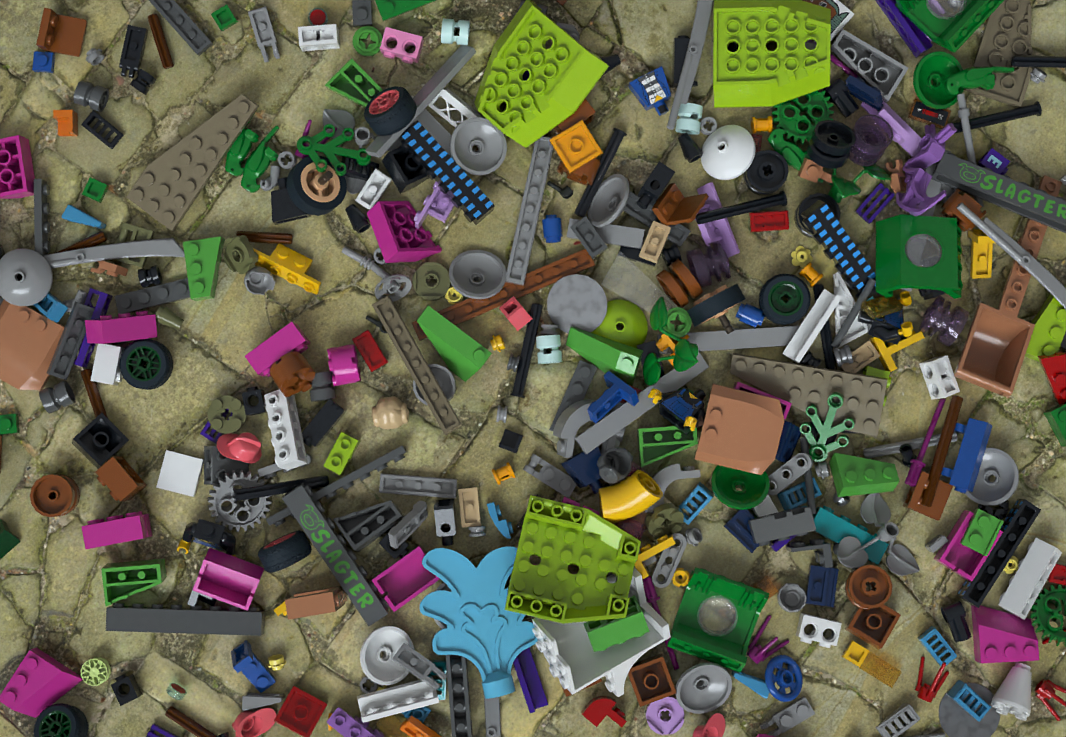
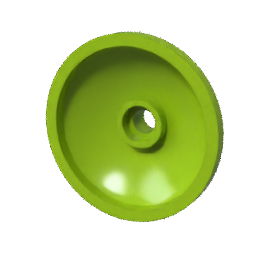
(632, 319)

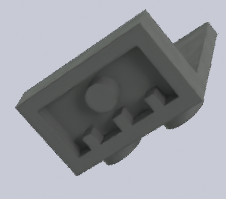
(217, 465)
(822, 555)

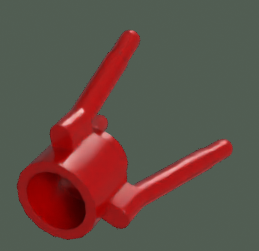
(1045, 690)
(927, 691)

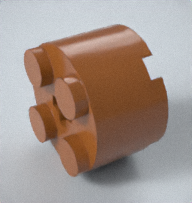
(583, 174)
(950, 210)
(292, 374)

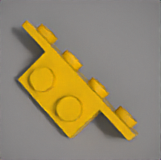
(289, 266)

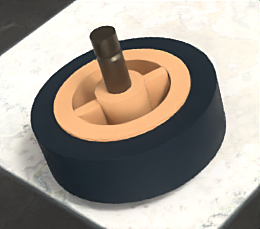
(313, 190)
(716, 305)

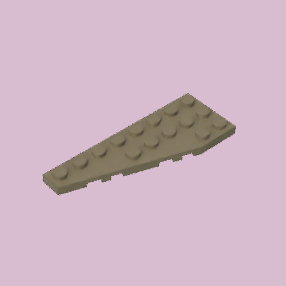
(1004, 36)
(180, 174)
(813, 385)

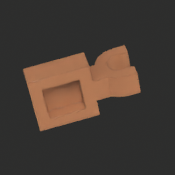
(812, 171)
(898, 177)
(112, 269)

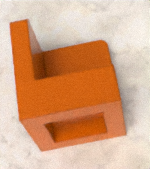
(67, 122)

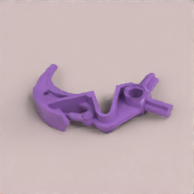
(932, 149)

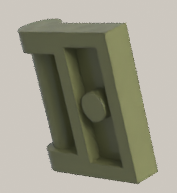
(138, 235)

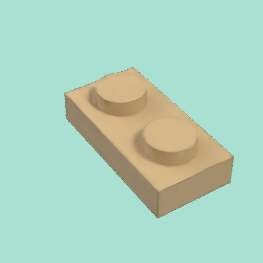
(655, 242)
(861, 357)
(469, 507)

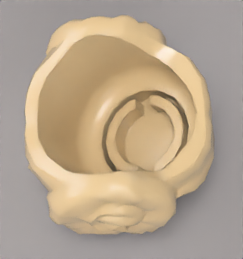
(390, 413)

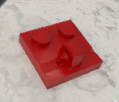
(300, 712)

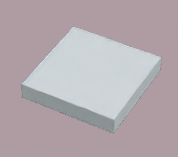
(180, 473)

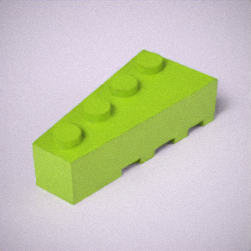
(1048, 329)

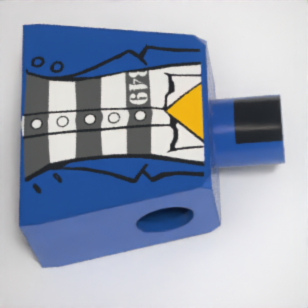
(652, 90)

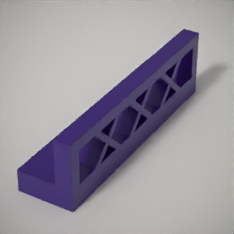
(909, 32)
(100, 309)
(530, 680)

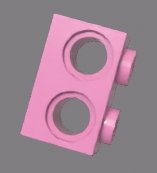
(403, 41)

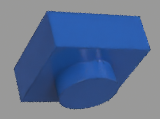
(43, 62)

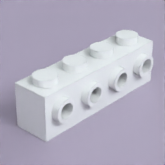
(285, 430)
(1029, 578)

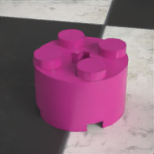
(344, 365)

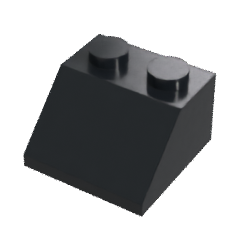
(403, 169)
(100, 441)

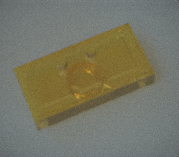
(881, 306)
(880, 669)
(391, 726)

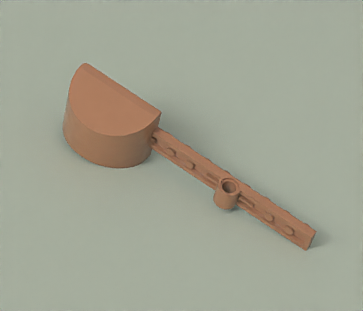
(998, 336)

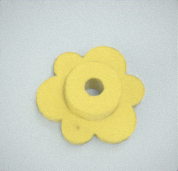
(801, 251)

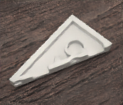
(843, 309)

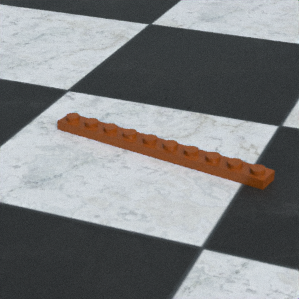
(534, 281)

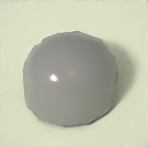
(259, 281)
(791, 597)

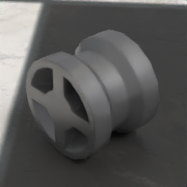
(843, 355)

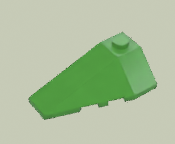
(457, 349)
(606, 354)

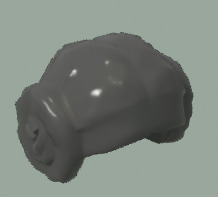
(614, 464)

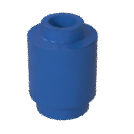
(552, 229)
(750, 315)

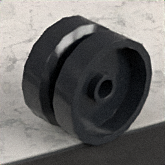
(831, 144)
(776, 168)
(806, 203)

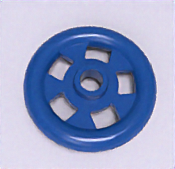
(783, 678)

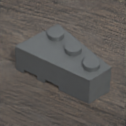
(369, 524)
(782, 525)

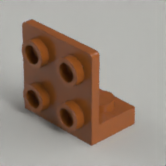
(61, 33)
(674, 208)
(915, 494)

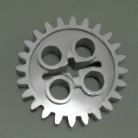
(223, 492)

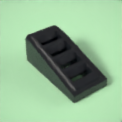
(90, 119)
(358, 175)

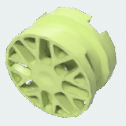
(96, 671)

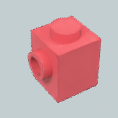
(515, 313)

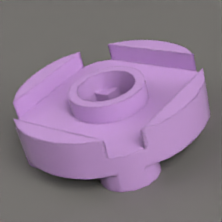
(665, 726)

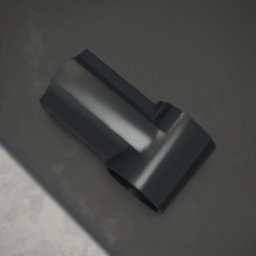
(842, 99)
(955, 615)

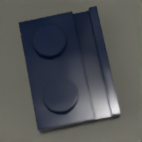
(864, 93)
(788, 442)
(740, 529)
(821, 585)

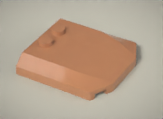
(26, 346)
(740, 430)

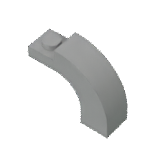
(568, 425)
(668, 475)

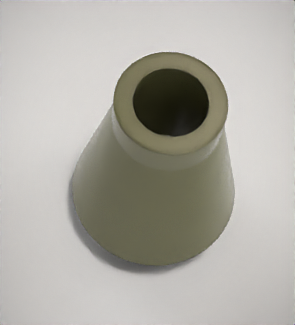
(167, 317)

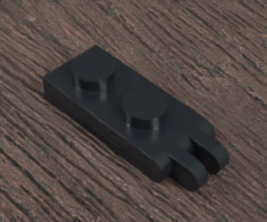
(133, 50)

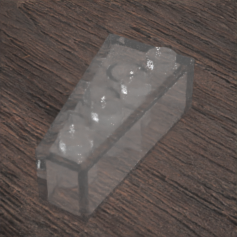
(633, 285)

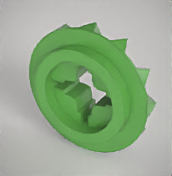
(362, 34)
(682, 316)

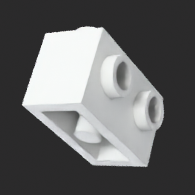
(106, 364)

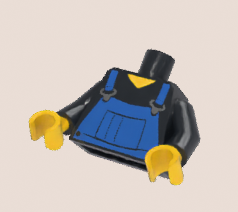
(890, 326)
(681, 407)
(210, 535)

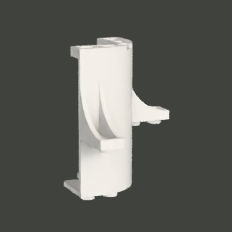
(572, 655)

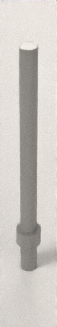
(963, 113)

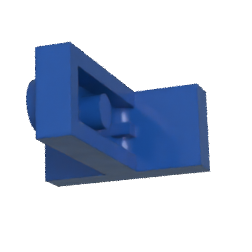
(614, 394)
(247, 662)

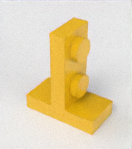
(980, 254)
(885, 352)
(648, 551)

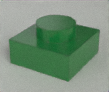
(224, 18)
(95, 190)
(9, 424)

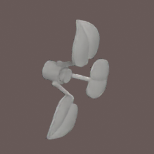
(342, 120)
(876, 511)

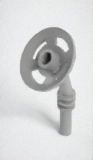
(390, 283)

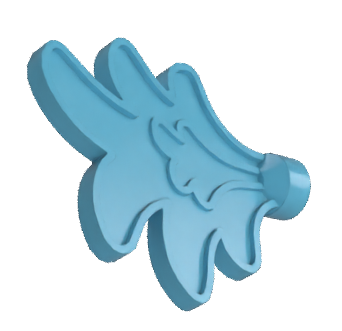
(476, 614)

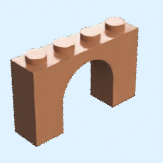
(315, 602)

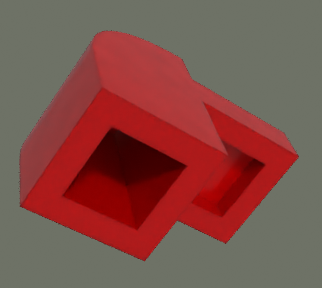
(601, 706)

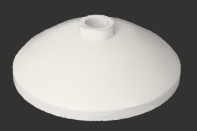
(731, 160)
(383, 669)

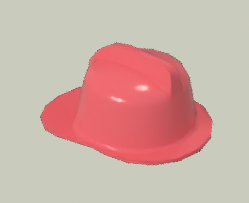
(240, 447)
(254, 723)
(713, 728)

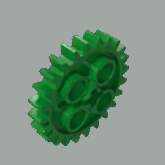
(790, 124)
(1044, 614)

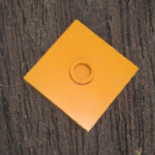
(575, 146)

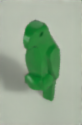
(974, 78)
(240, 150)
(791, 152)
(258, 163)

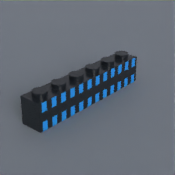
(446, 172)
(839, 248)
(1014, 529)

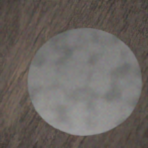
(577, 303)
(959, 723)

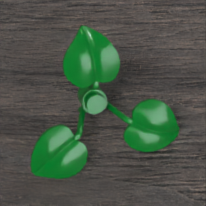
(843, 188)
(685, 351)

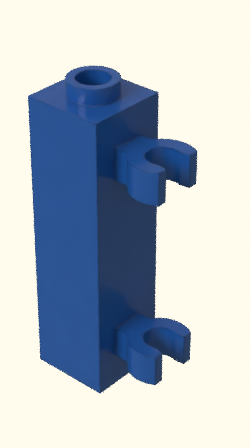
(970, 455)

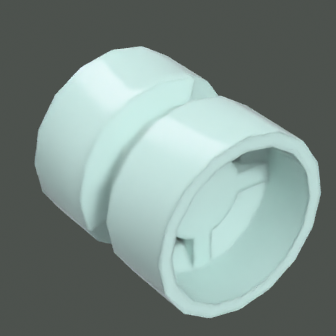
(448, 31)
(689, 117)
(549, 342)

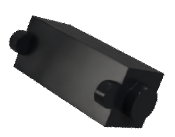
(680, 47)
(322, 423)

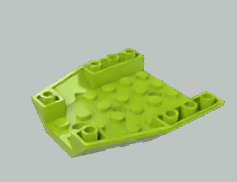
(762, 76)
(556, 83)
(563, 537)

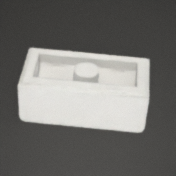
(373, 189)

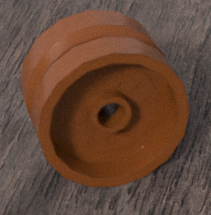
(679, 284)
(43, 495)
(877, 579)

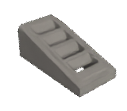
(257, 700)
(913, 718)

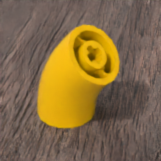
(629, 497)

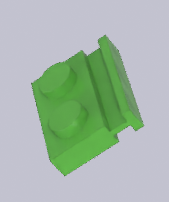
(981, 532)

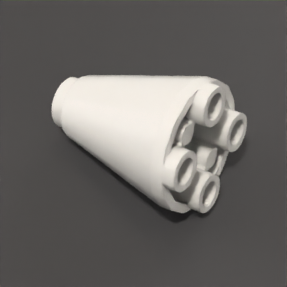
(1015, 693)

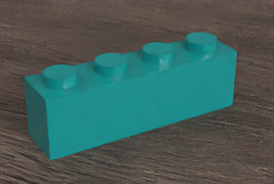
(837, 528)

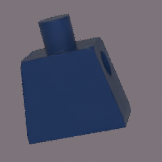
(584, 469)

